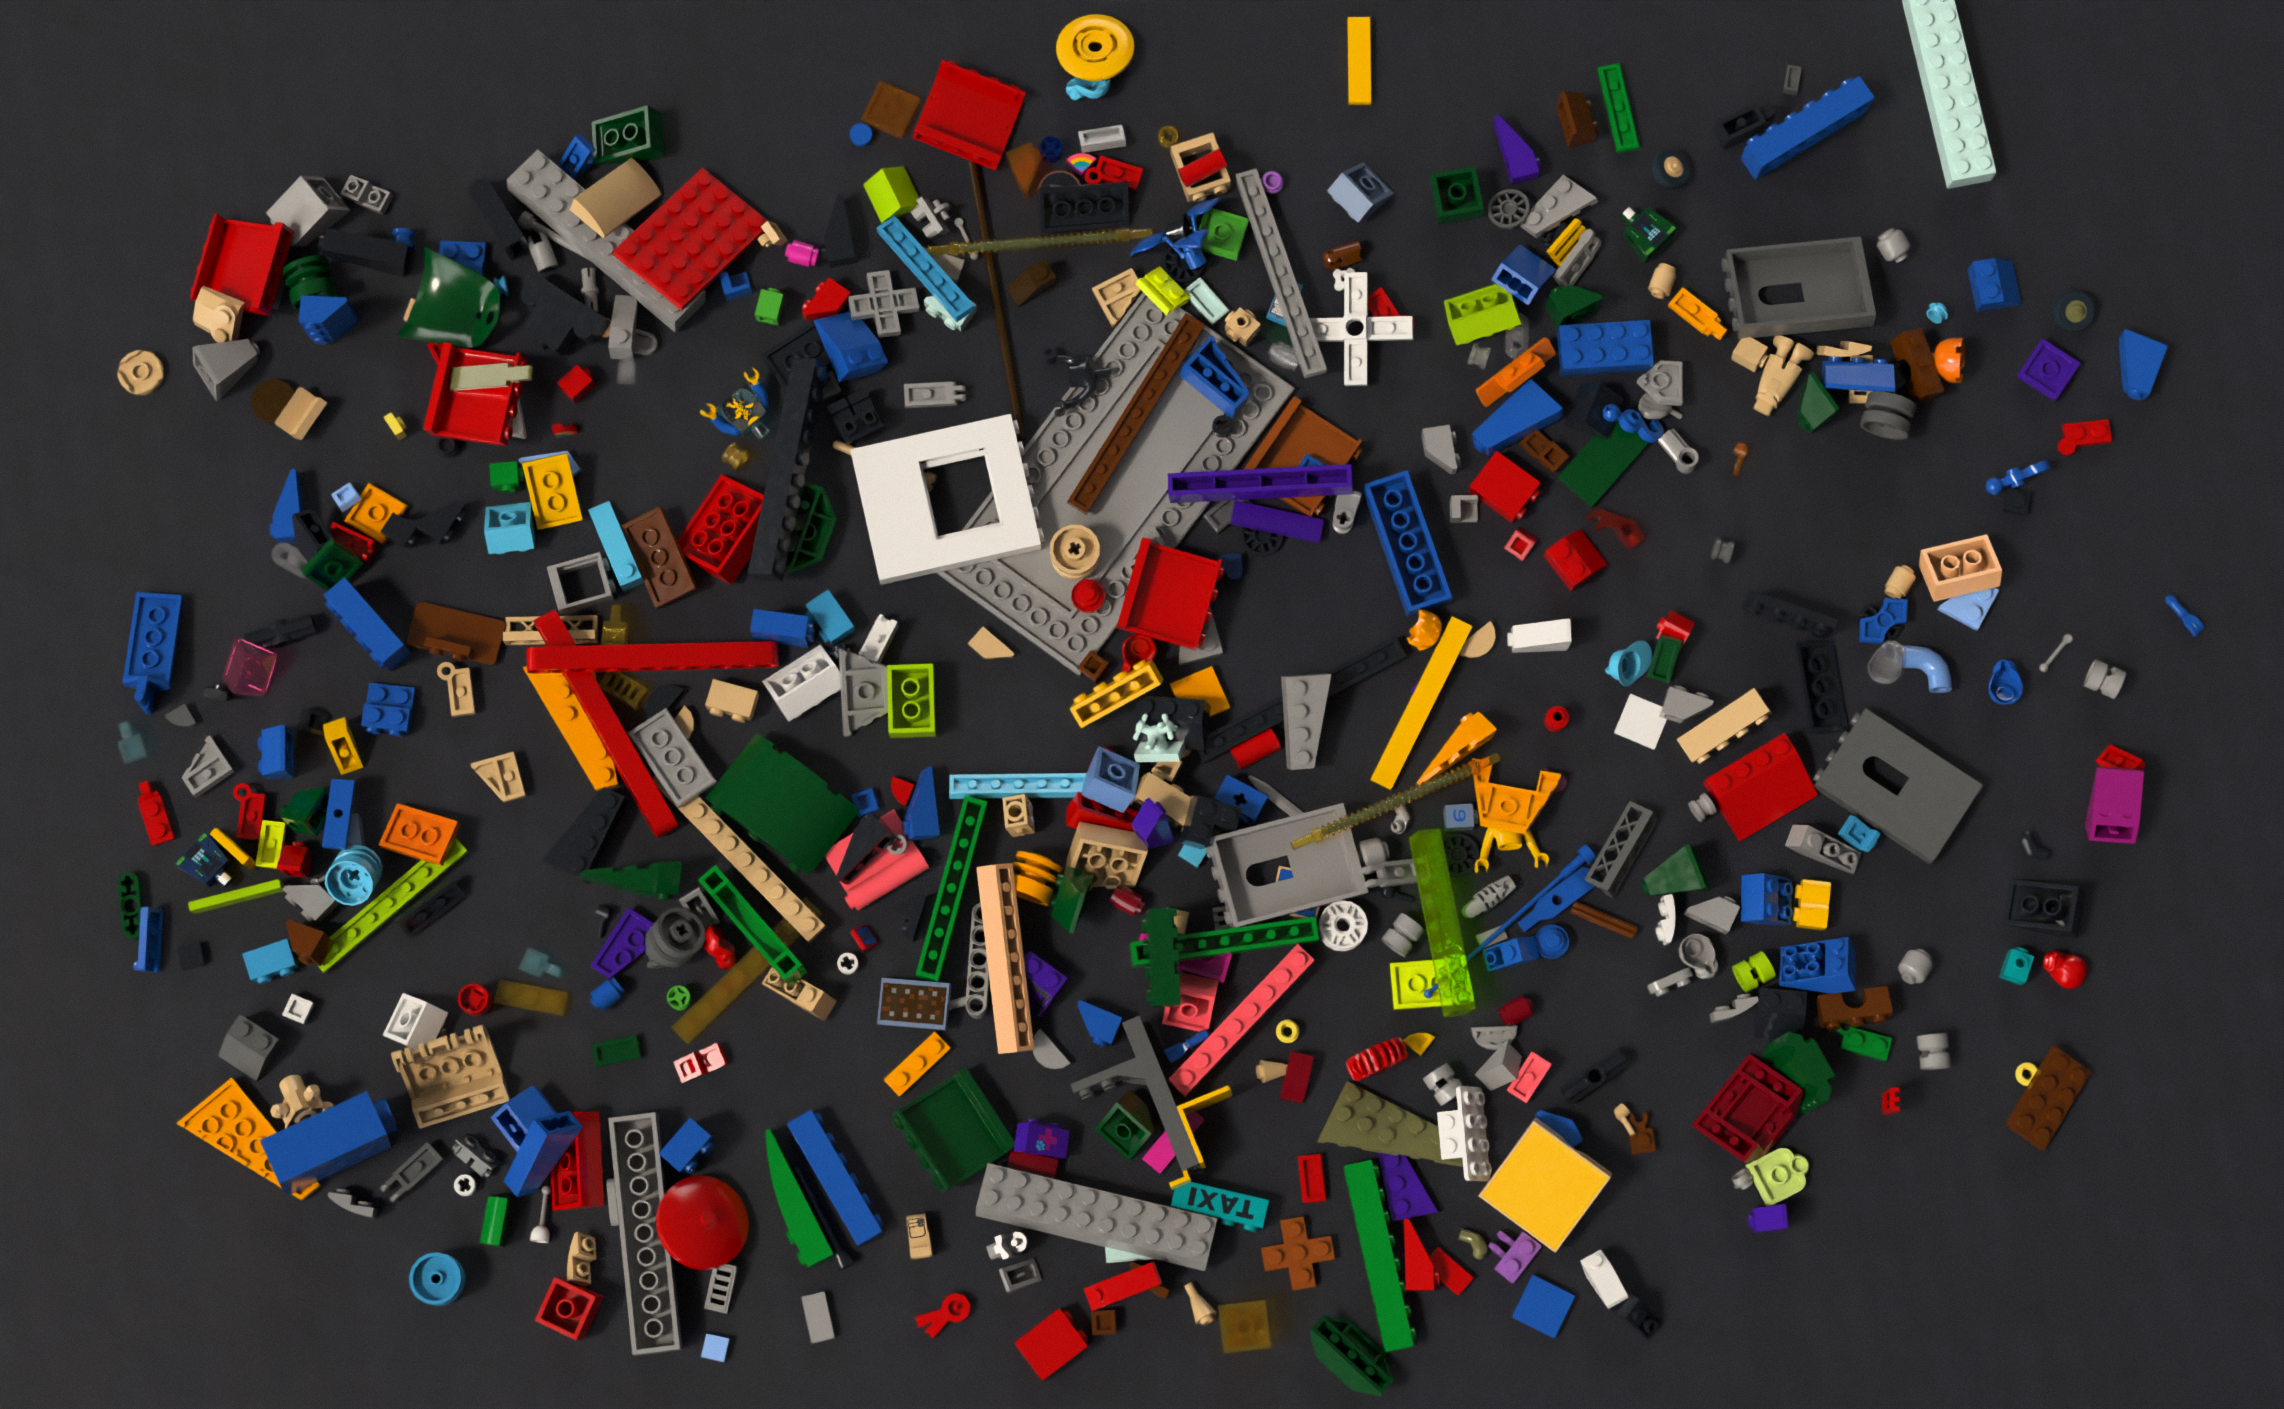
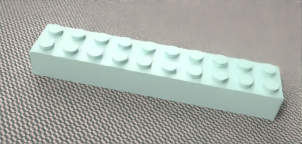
(1950, 92)

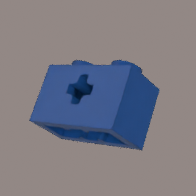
(1253, 799)

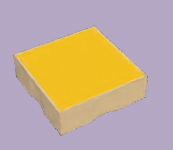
(1545, 1185)

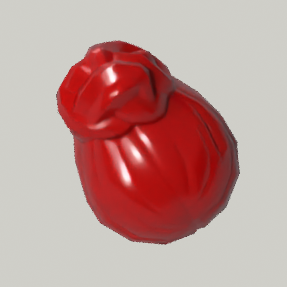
(1137, 649)
(719, 947)
(2065, 969)

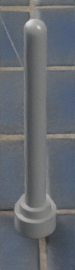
(528, 222)

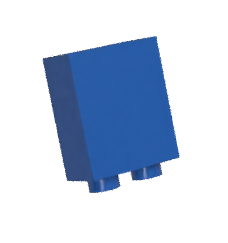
(329, 1142)

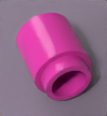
(802, 253)

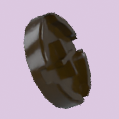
(270, 399)

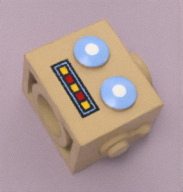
(1018, 815)

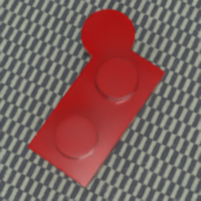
(2084, 434)

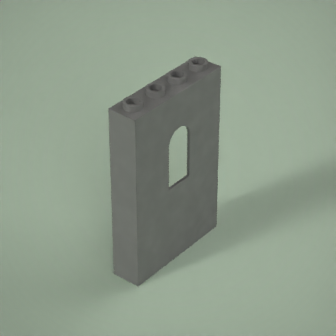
(1831, 279)
(1927, 804)

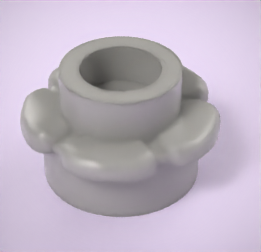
(1742, 1179)

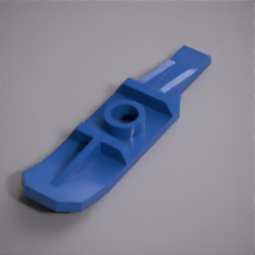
(1568, 890)

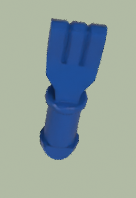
(2190, 621)
(1178, 1050)

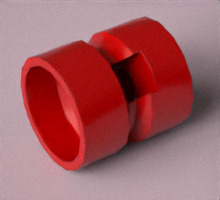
(475, 1000)

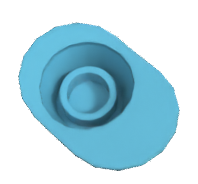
(1630, 663)

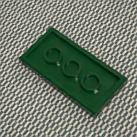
(1601, 463)

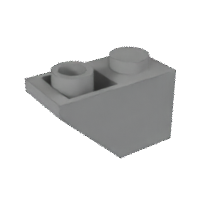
(1439, 447)
(1682, 706)
(312, 899)

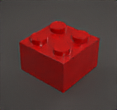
(569, 1308)

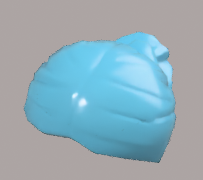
(1080, 88)

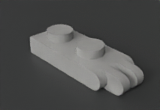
(933, 394)

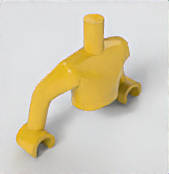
(1508, 841)

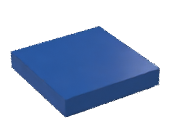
(1543, 1306)

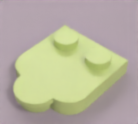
(1778, 1175)

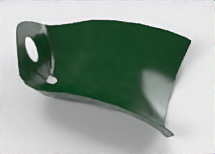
(449, 304)

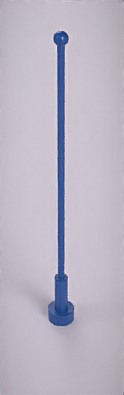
(1585, 855)

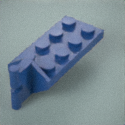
(152, 646)

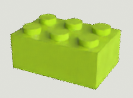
(911, 701)

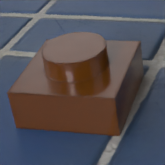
(1103, 1322)

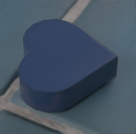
(1232, 565)

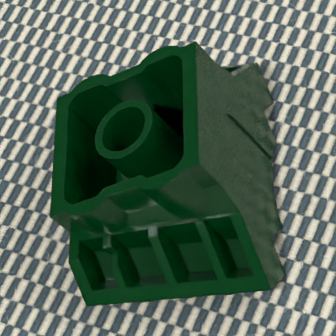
(1802, 1065)

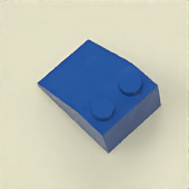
(850, 346)

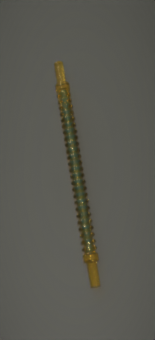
(955, 248)
(1317, 835)

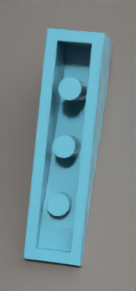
(616, 546)

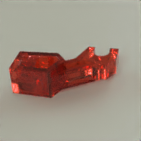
(1616, 522)

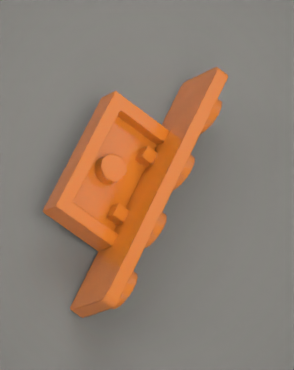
(1516, 372)

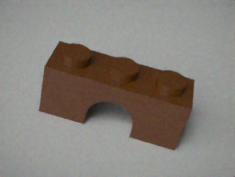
(1924, 379)
(1835, 1013)

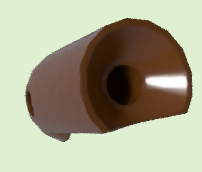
(1342, 255)

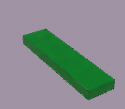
(1618, 108)

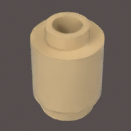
(1662, 281)
(1900, 582)

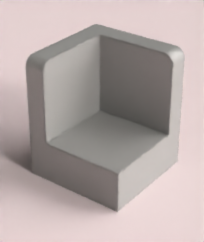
(1463, 508)

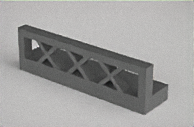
(1626, 855)

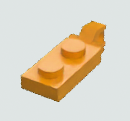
(1697, 314)

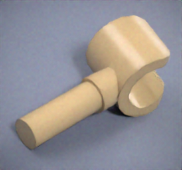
(1621, 1113)

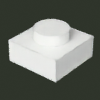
(298, 1009)

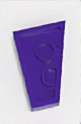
(623, 944)
(1403, 1189)

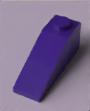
(1517, 155)

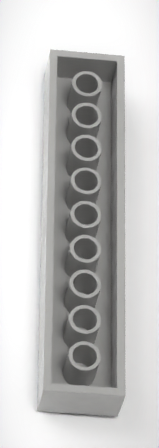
(550, 194)
(1096, 1217)
(646, 1263)

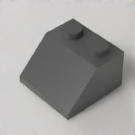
(249, 1047)

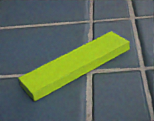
(236, 896)

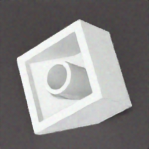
(414, 1022)

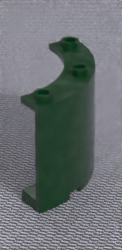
(782, 804)

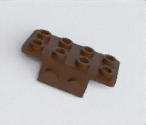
(456, 633)

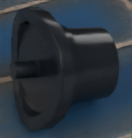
(1179, 229)

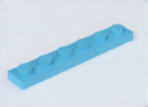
(1006, 785)

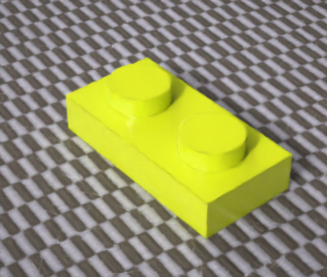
(270, 843)

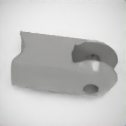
(542, 253)

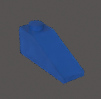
(288, 504)
(922, 816)

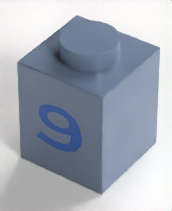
(1459, 817)

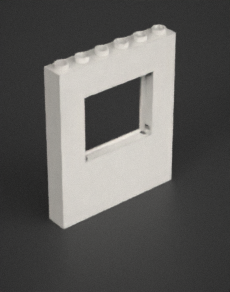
(901, 510)

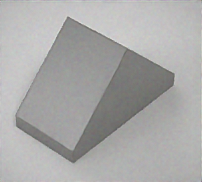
(697, 904)
(1500, 1067)
(1020, 1275)

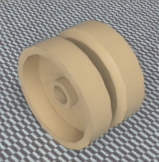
(1074, 539)

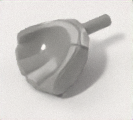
(1652, 410)

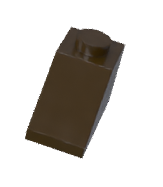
(1032, 283)

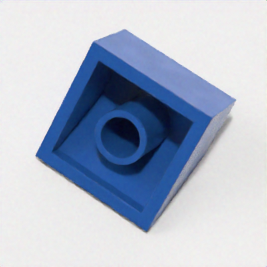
(1993, 284)
(277, 753)

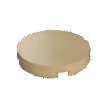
(140, 372)

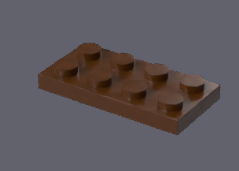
(659, 557)
(2047, 1098)

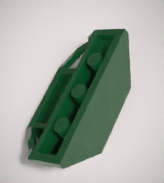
(812, 529)
(1351, 1355)

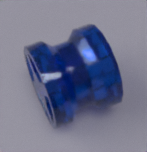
(1051, 144)

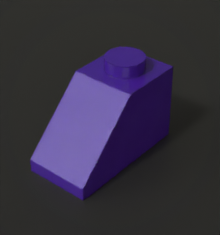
(1768, 1218)

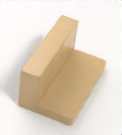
(300, 413)

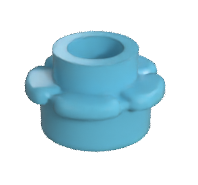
(1937, 312)

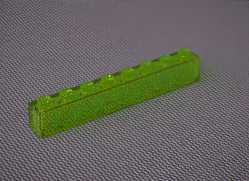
(1442, 923)

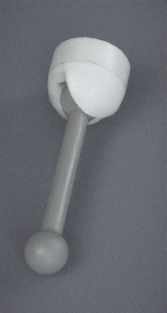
(540, 1233)

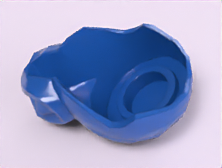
(2005, 684)

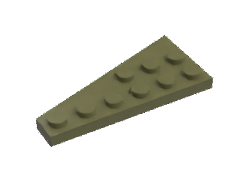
(1381, 1127)

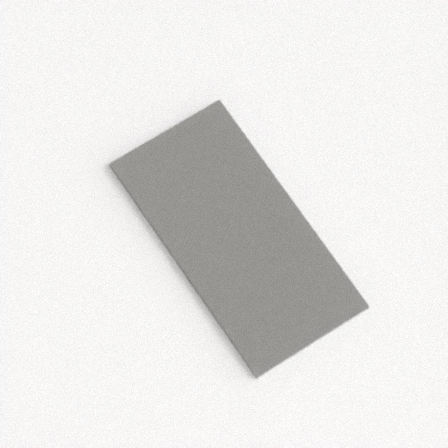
(1174, 439)

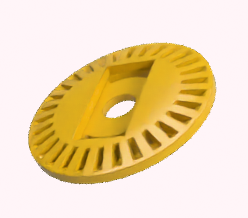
(1089, 65)

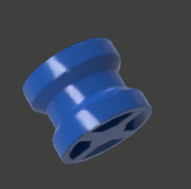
(404, 235)

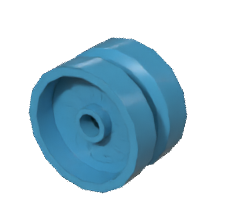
(451, 1282)

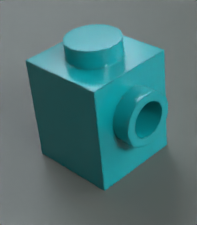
(2016, 966)

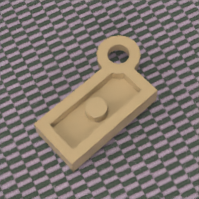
(459, 689)

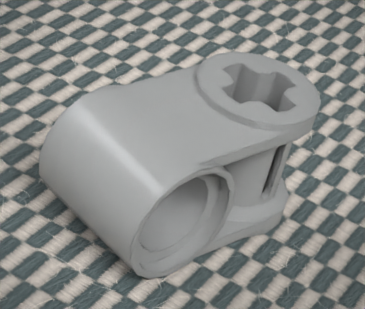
(1346, 507)

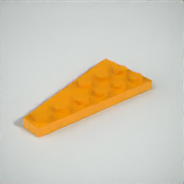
(575, 728)

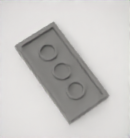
(672, 758)

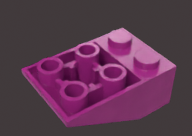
(2115, 805)

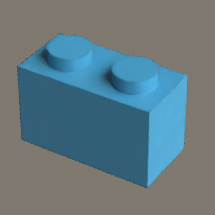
(829, 617)
(271, 961)

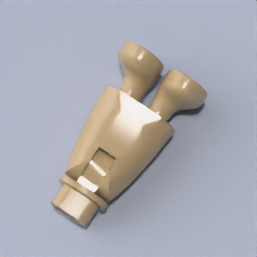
(1780, 376)

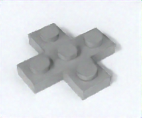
(883, 304)

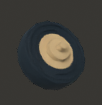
(1670, 168)

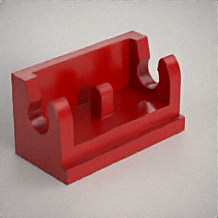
(354, 542)

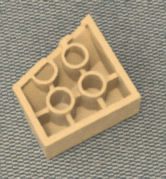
(1109, 854)

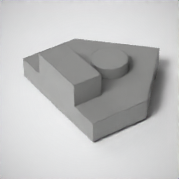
(1664, 382)

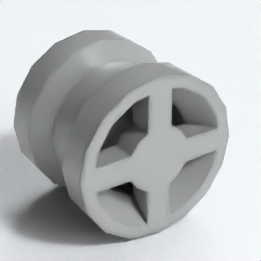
(1702, 807)

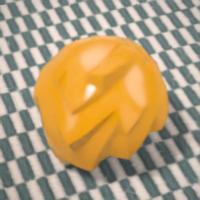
(1425, 631)

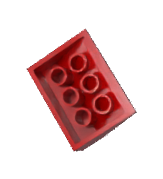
(723, 530)
(1761, 787)

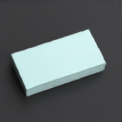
(1206, 301)

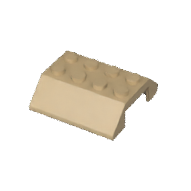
(452, 1076)

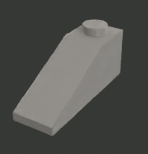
(623, 327)

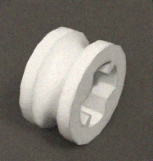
(844, 970)
(472, 1183)

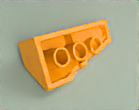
(1468, 737)

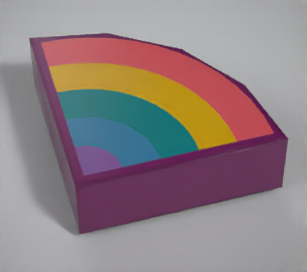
(1081, 162)

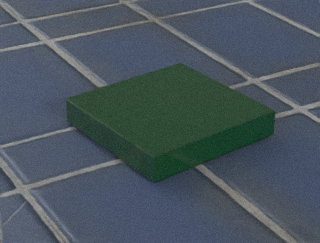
(332, 565)

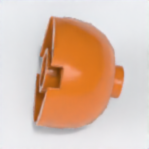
(1949, 359)

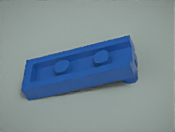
(150, 940)

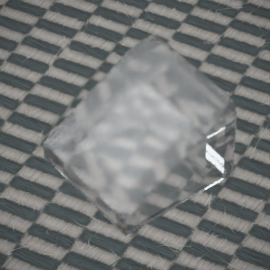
(626, 371)

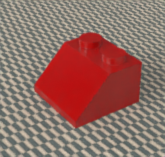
(1574, 559)

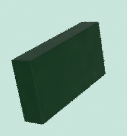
(1664, 658)
(616, 1051)

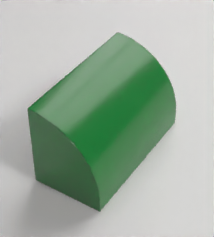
(495, 1221)

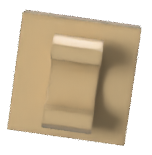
(772, 235)

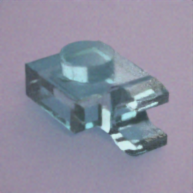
(132, 746)
(537, 963)

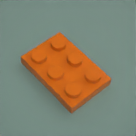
(419, 834)

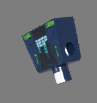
(206, 862)

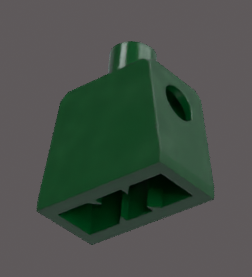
(306, 811)

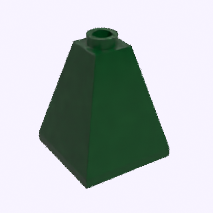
(1677, 875)

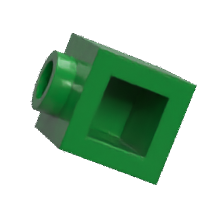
(506, 476)

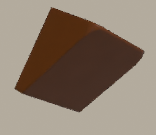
(1093, 667)

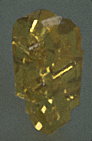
(615, 631)

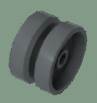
(1888, 415)
(675, 937)

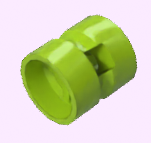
(1760, 967)

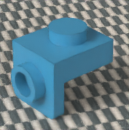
(1858, 834)

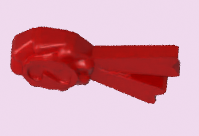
(953, 1309)

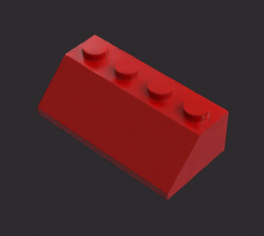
(579, 1172)

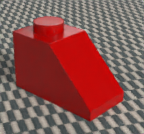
(295, 860)

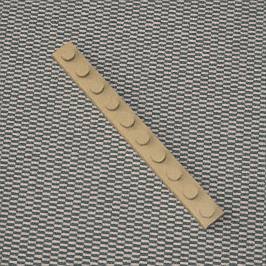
(750, 866)

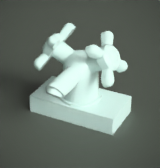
(1157, 747)

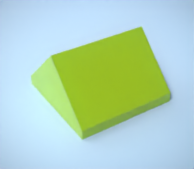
(891, 193)

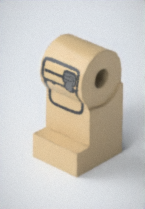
(919, 1236)

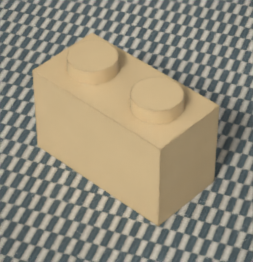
(732, 701)

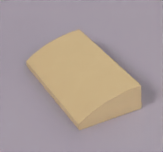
(616, 198)

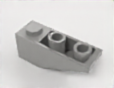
(1822, 848)

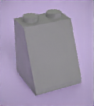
(308, 209)

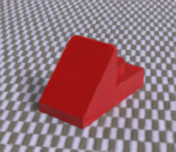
(2116, 758)

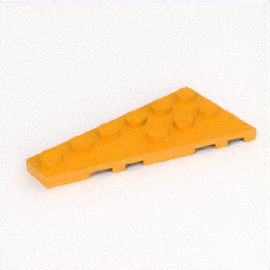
(235, 1127)

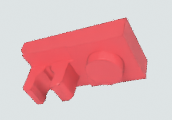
(1529, 1077)

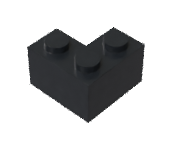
(1205, 816)

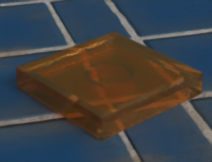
(890, 110)

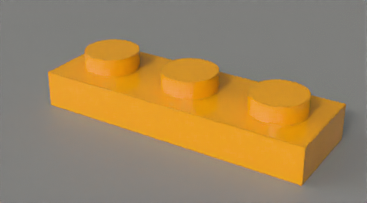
(917, 1064)

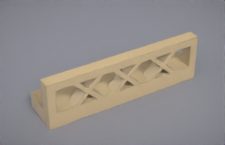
(531, 637)

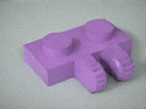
(1517, 1256)

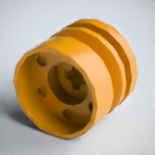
(1033, 876)

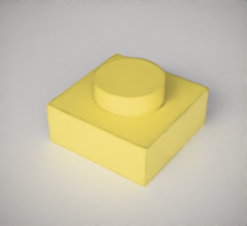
(396, 425)

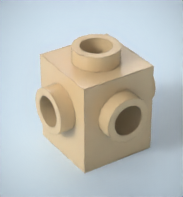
(1241, 326)

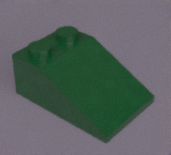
(629, 135)

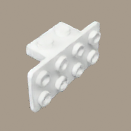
(1464, 1134)

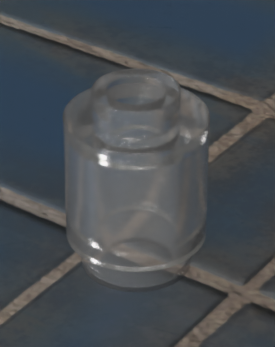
(1283, 355)

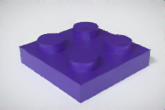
(2048, 369)

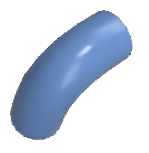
(1930, 663)

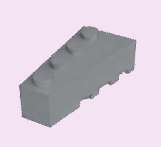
(1303, 717)

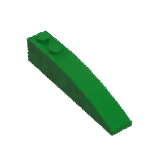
(797, 1213)

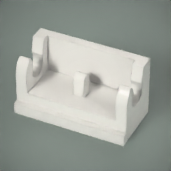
(879, 639)

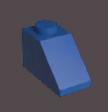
(1099, 1023)

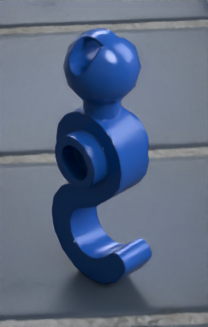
(1631, 422)
(2016, 477)

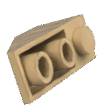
(802, 994)

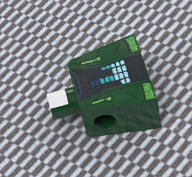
(1646, 232)

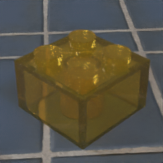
(1244, 1327)

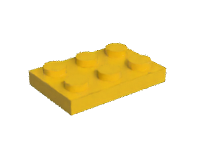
(552, 491)

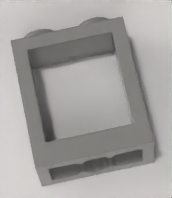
(556, 570)

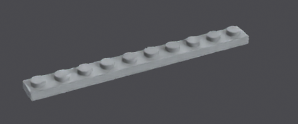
(1280, 273)

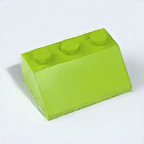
(1481, 313)

